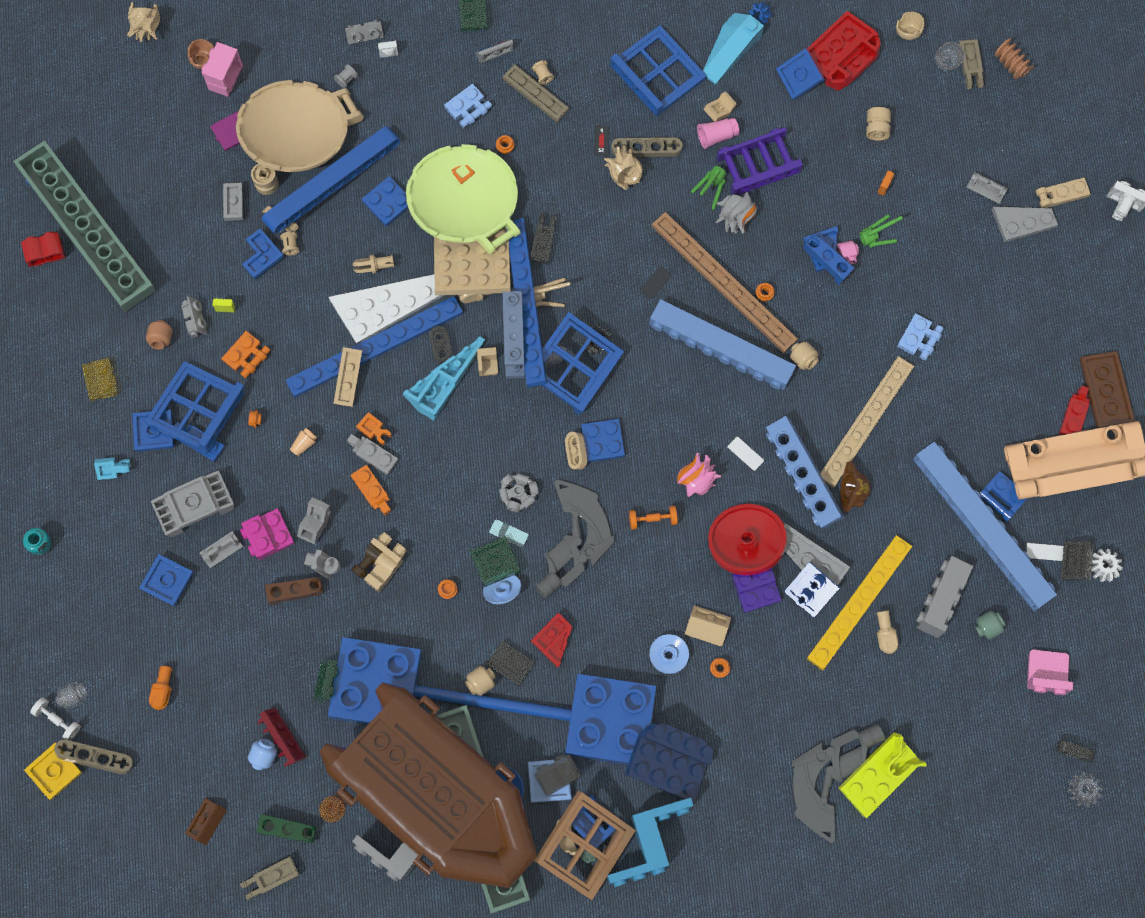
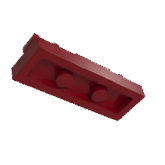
(281, 736)

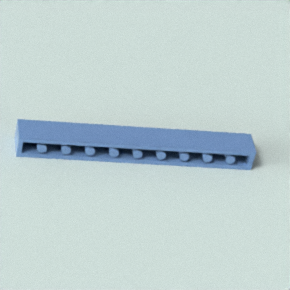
(984, 526)

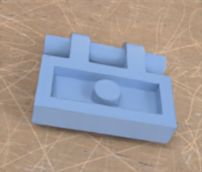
(464, 102)
(914, 335)

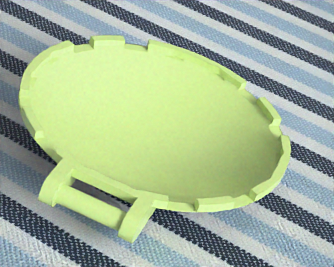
(468, 209)

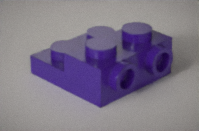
(756, 590)

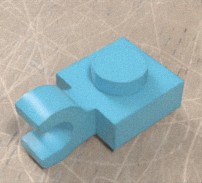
(109, 469)

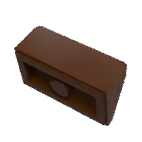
(205, 821)

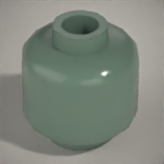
(990, 625)

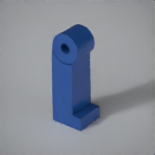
(828, 258)

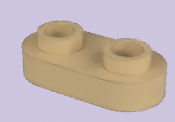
(576, 450)

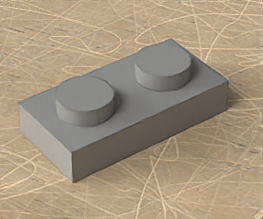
(232, 201)

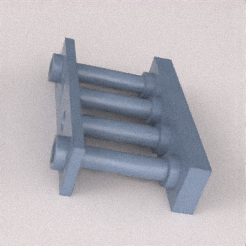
(513, 334)

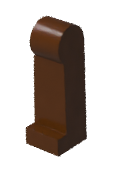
(293, 590)

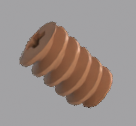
(1013, 60)

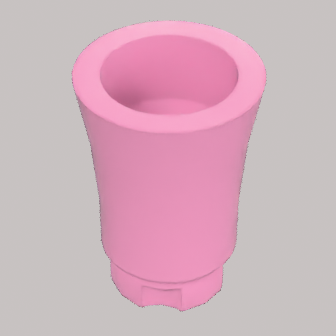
(717, 131)

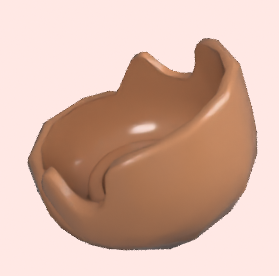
(199, 52)

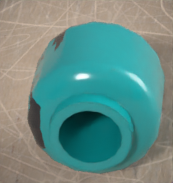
(37, 541)

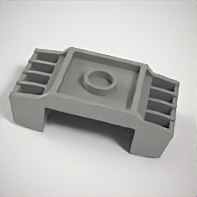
(192, 503)

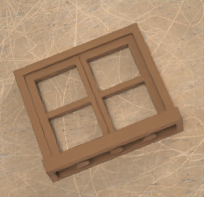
(605, 860)

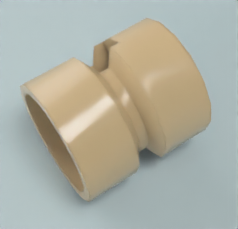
(878, 121)
(264, 179)

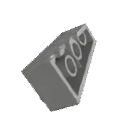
(944, 597)

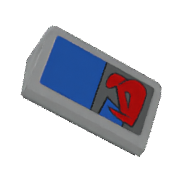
(495, 50)

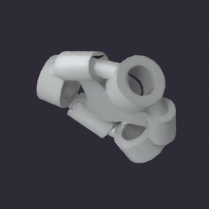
(517, 492)

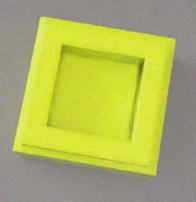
(223, 305)

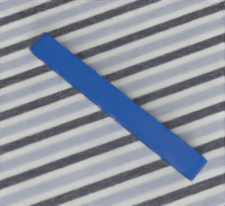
(330, 180)

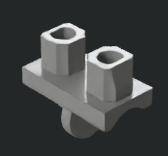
(322, 563)

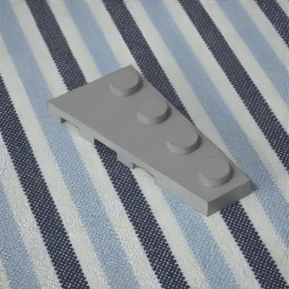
(803, 551)

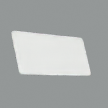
(745, 453)
(1044, 551)

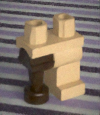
(385, 560)

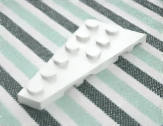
(379, 307)

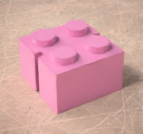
(222, 69)

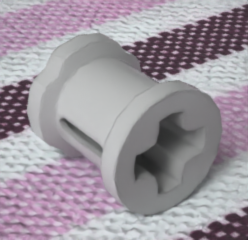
(345, 76)

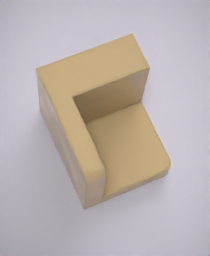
(487, 361)

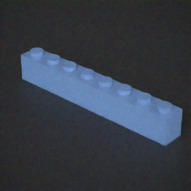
(722, 345)

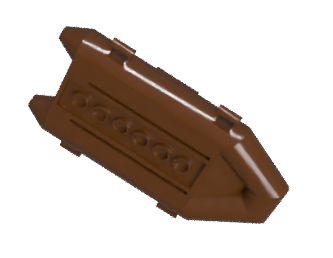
(435, 792)

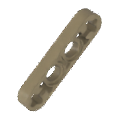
(646, 144)
(92, 760)

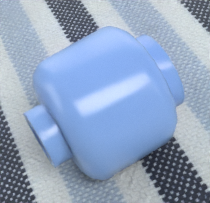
(262, 754)

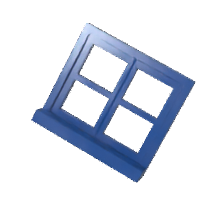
(639, 86)
(596, 378)
(219, 419)

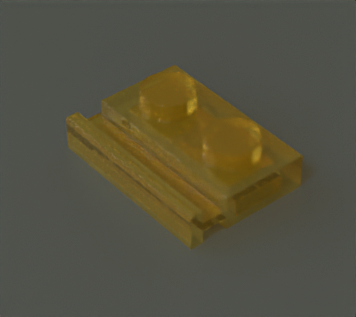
(99, 379)

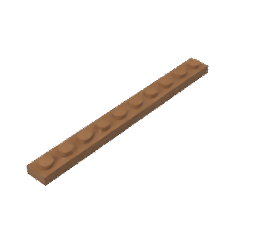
(724, 282)

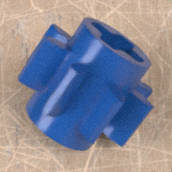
(763, 9)

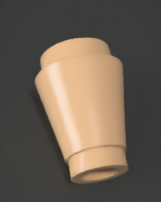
(303, 441)

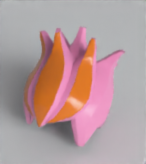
(697, 476)

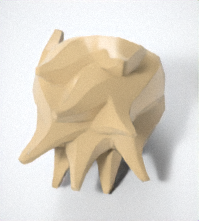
(143, 22)
(624, 168)

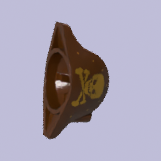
(854, 487)

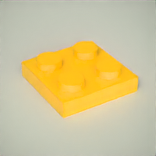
(52, 773)

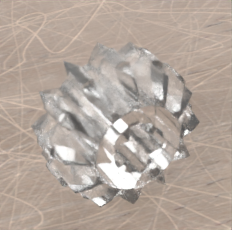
(1079, 784)

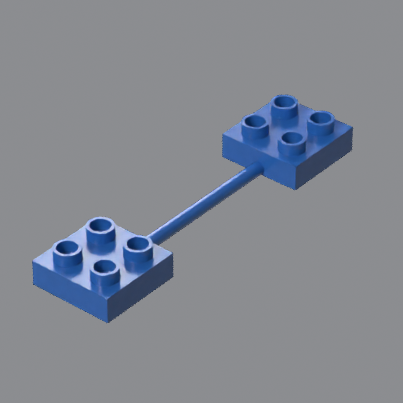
(602, 719)

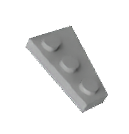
(1022, 222)

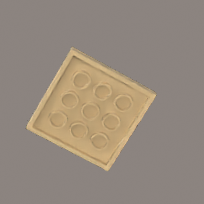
(470, 268)

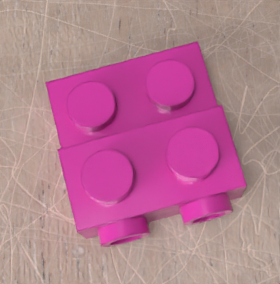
(266, 534)

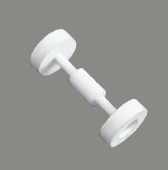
(40, 706)

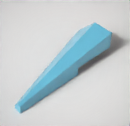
(434, 390)

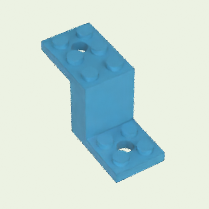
(650, 842)

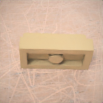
(707, 626)

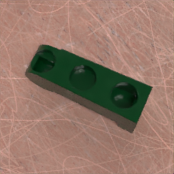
(285, 829)

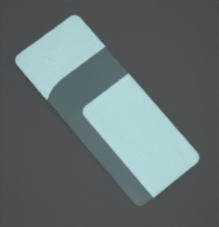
(512, 534)

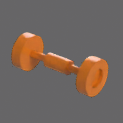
(653, 517)

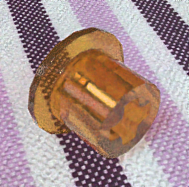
(332, 809)

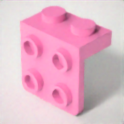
(1048, 672)

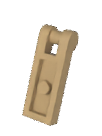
(1063, 193)

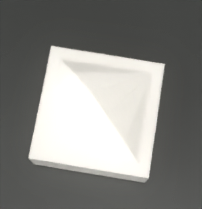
(388, 49)

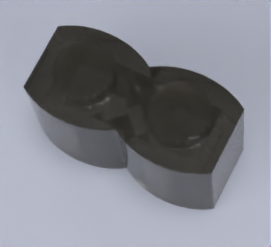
(557, 775)

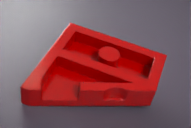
(553, 639)

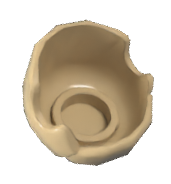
(910, 25)

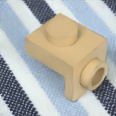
(721, 107)

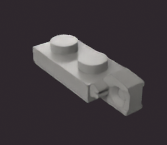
(373, 454)

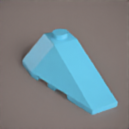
(734, 40)

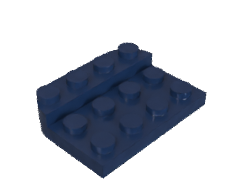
(670, 760)

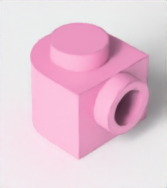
(848, 251)

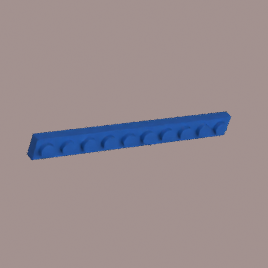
(523, 282)
(377, 345)

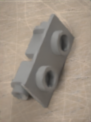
(367, 32)
(987, 187)
(192, 309)
(221, 549)

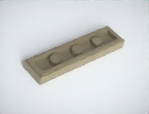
(535, 93)

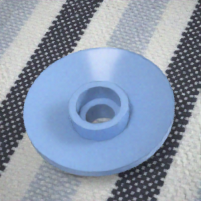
(502, 591)
(671, 644)

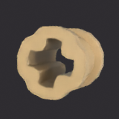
(543, 72)
(289, 243)

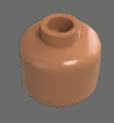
(159, 334)

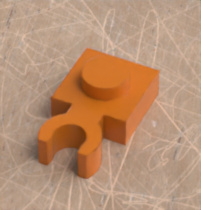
(372, 427)

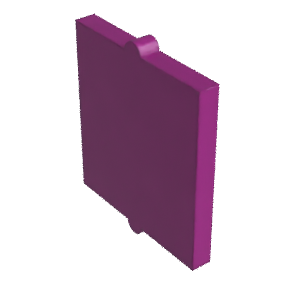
(226, 131)

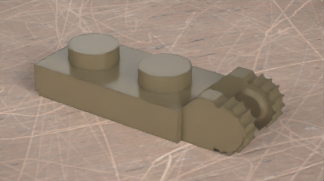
(972, 63)
(272, 877)

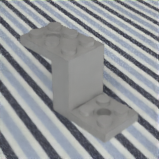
(398, 866)

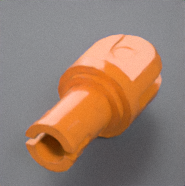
(161, 690)

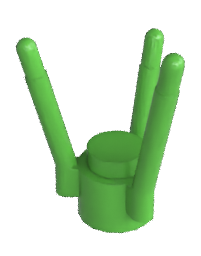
(714, 177)
(869, 235)

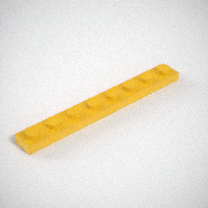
(859, 602)

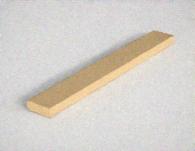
(866, 421)

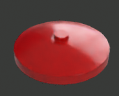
(747, 539)

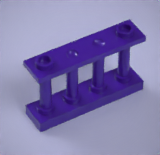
(759, 179)

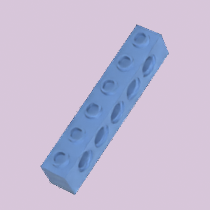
(832, 512)

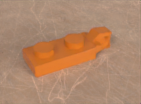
(371, 489)

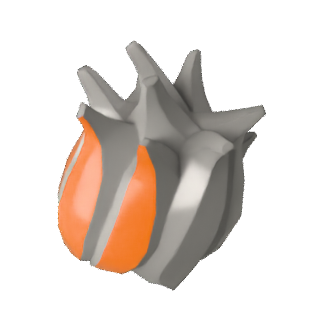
(736, 212)

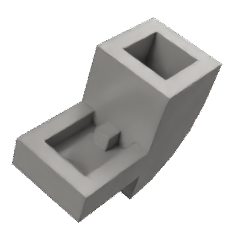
(314, 521)

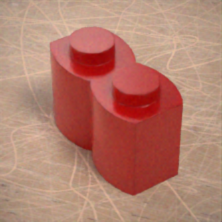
(43, 249)

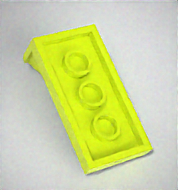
(880, 775)

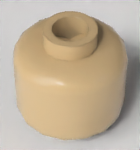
(804, 355)
(480, 680)

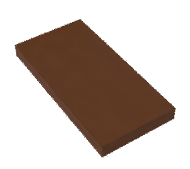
(1106, 389)

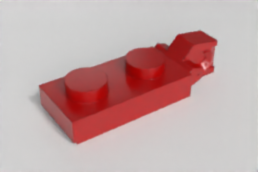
(1075, 412)

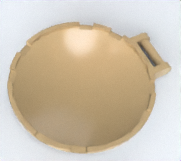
(294, 125)

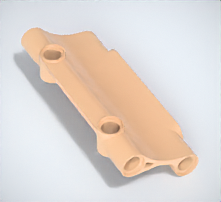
(1077, 460)

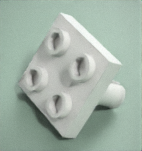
(1127, 198)

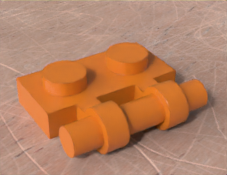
(242, 351)

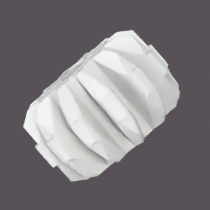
(1112, 568)

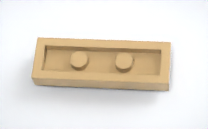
(347, 376)

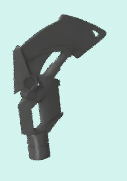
(584, 505)
(810, 807)

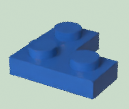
(266, 254)

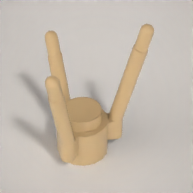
(540, 292)

